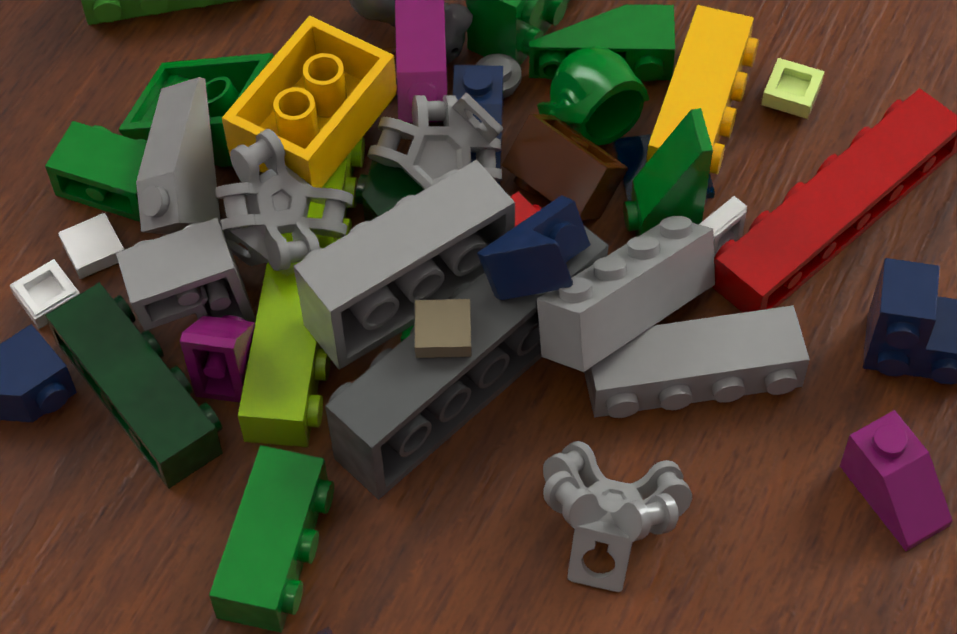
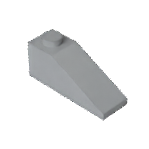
(178, 162)

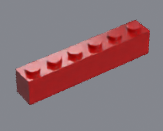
(836, 204)

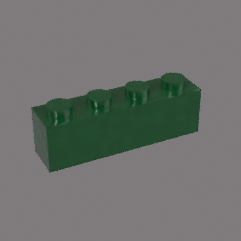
(136, 384)

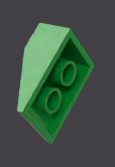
(225, 83)

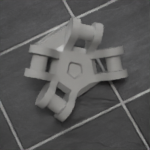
(440, 148)
(276, 205)
(611, 509)

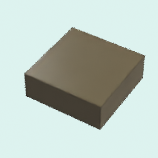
(443, 328)

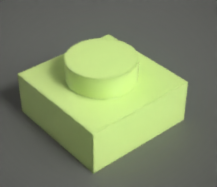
(792, 88)

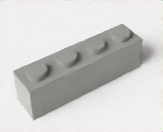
(626, 293)
(701, 362)

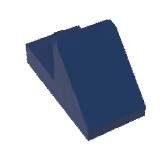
(535, 252)

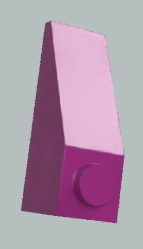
(420, 53)

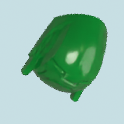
(596, 95)

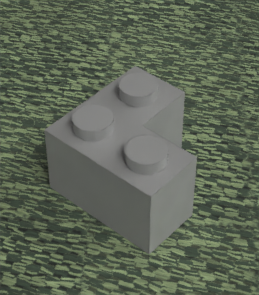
(184, 276)

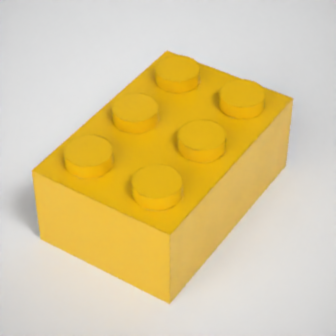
(316, 98)

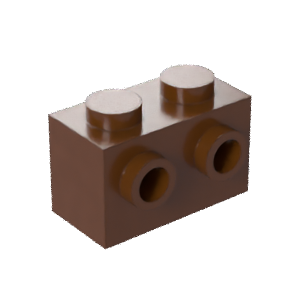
(560, 161)

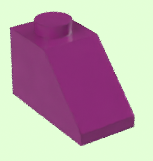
(217, 355)
(897, 479)

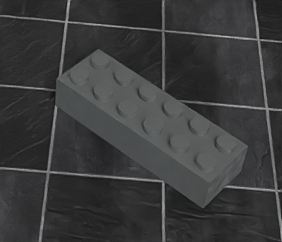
(414, 404)

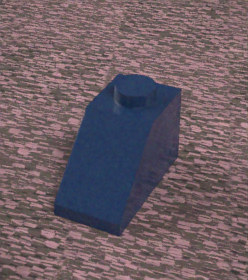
(31, 377)

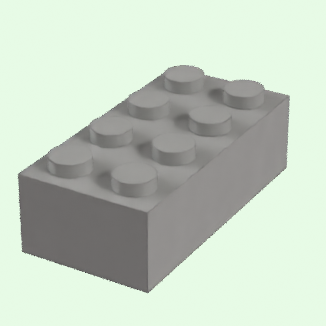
(419, 250)

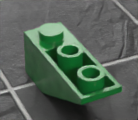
(635, 31)

